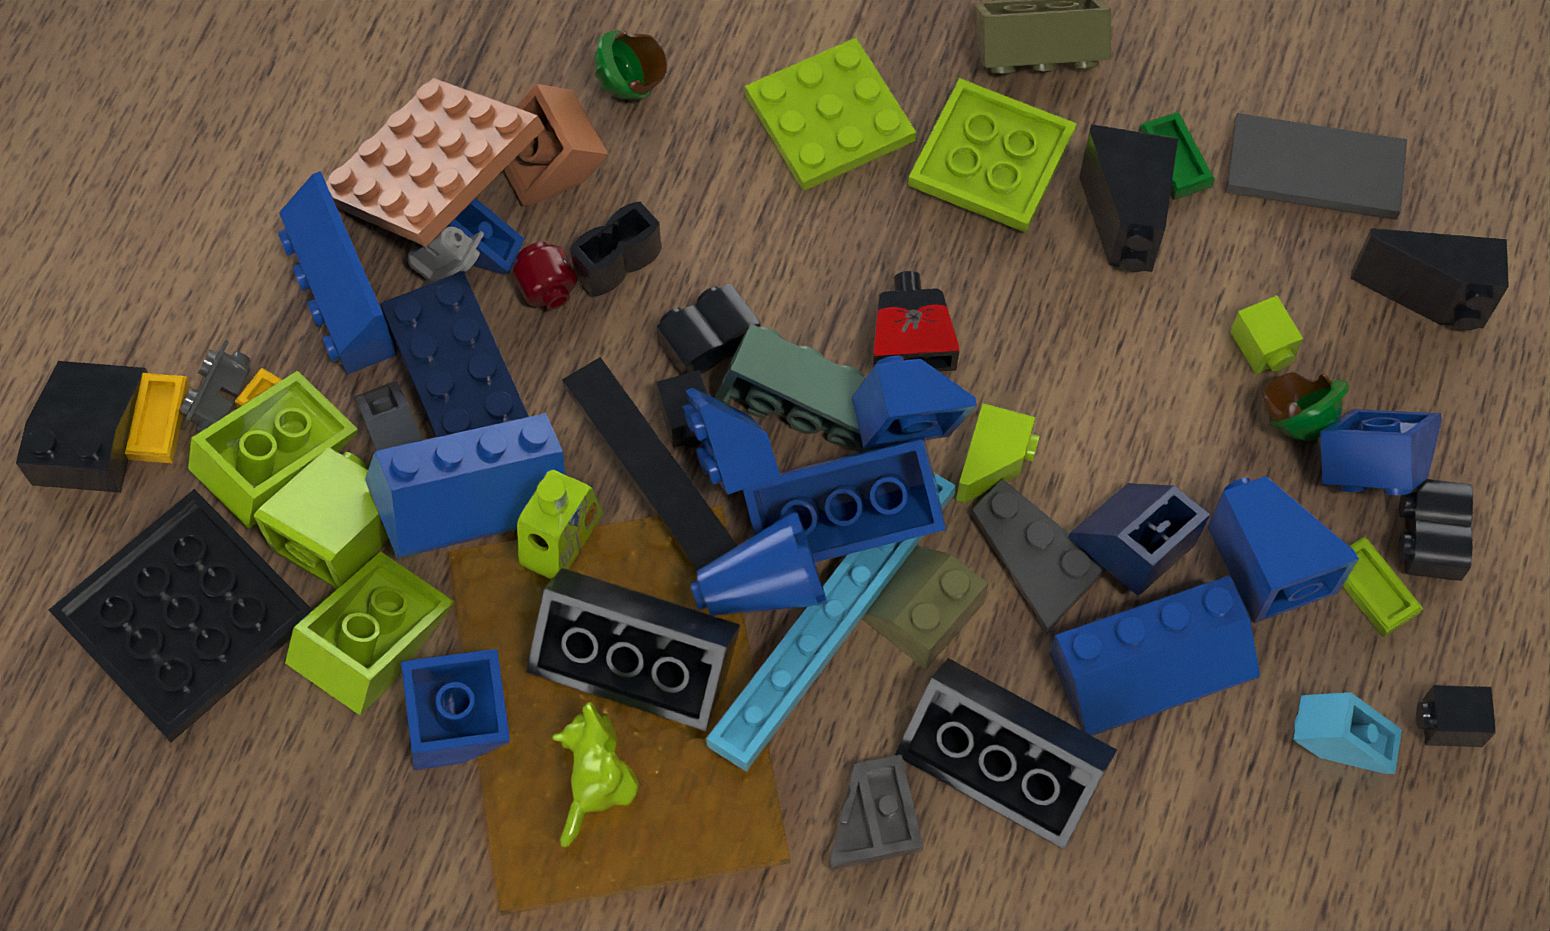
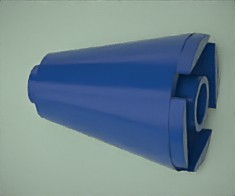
(762, 573)

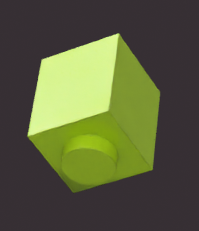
(1266, 335)

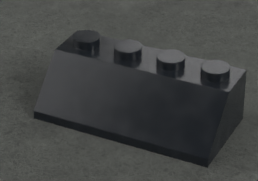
(632, 648)
(1005, 752)

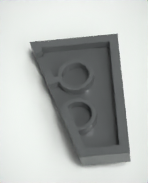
(1036, 552)

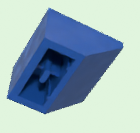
(733, 444)

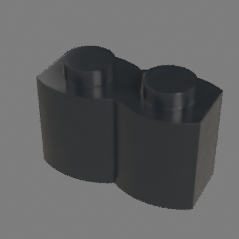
(621, 246)
(705, 331)
(1437, 529)

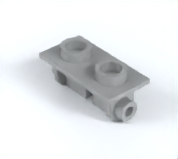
(445, 255)

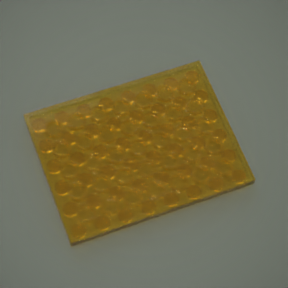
(692, 806)

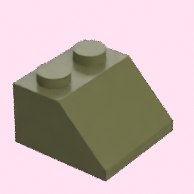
(926, 604)

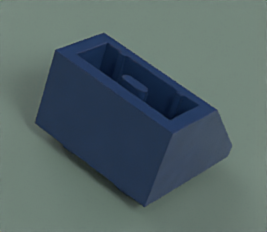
(1141, 532)

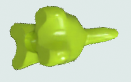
(598, 774)

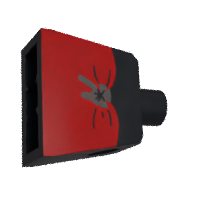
(915, 325)

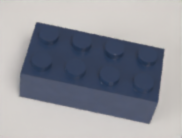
(452, 357)

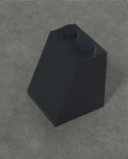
(1128, 192)

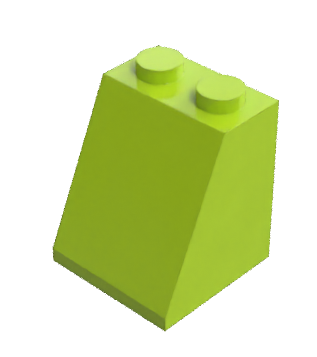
(325, 519)

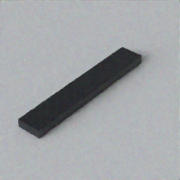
(648, 464)

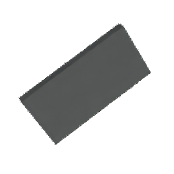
(1317, 166)

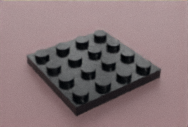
(181, 614)

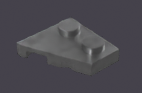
(876, 815)

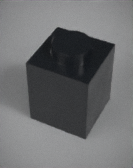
(671, 399)
(1457, 716)

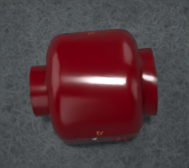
(544, 275)

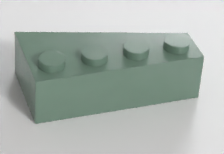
(795, 385)

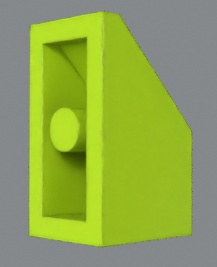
(996, 450)

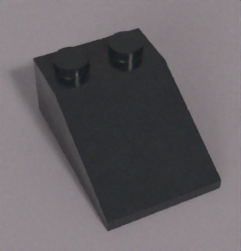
(1435, 274)
(81, 427)

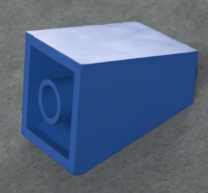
(1277, 549)

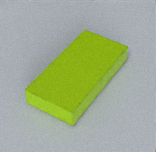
(1379, 590)

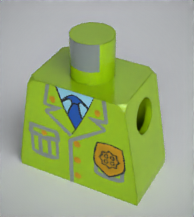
(556, 515)

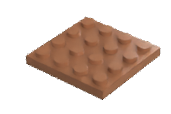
(431, 160)

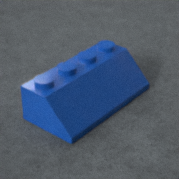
(335, 277)
(461, 483)
(855, 499)
(1156, 656)

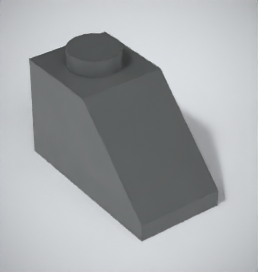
(388, 416)

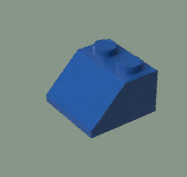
(908, 402)
(1379, 450)
(454, 707)

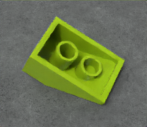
(266, 444)
(365, 630)

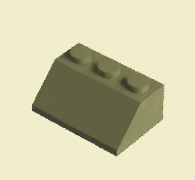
(1042, 33)

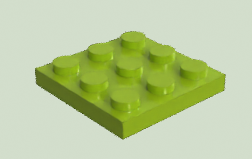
(830, 113)
(992, 155)

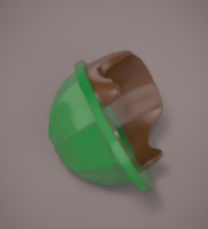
(629, 64)
(1302, 405)

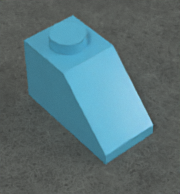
(1347, 732)

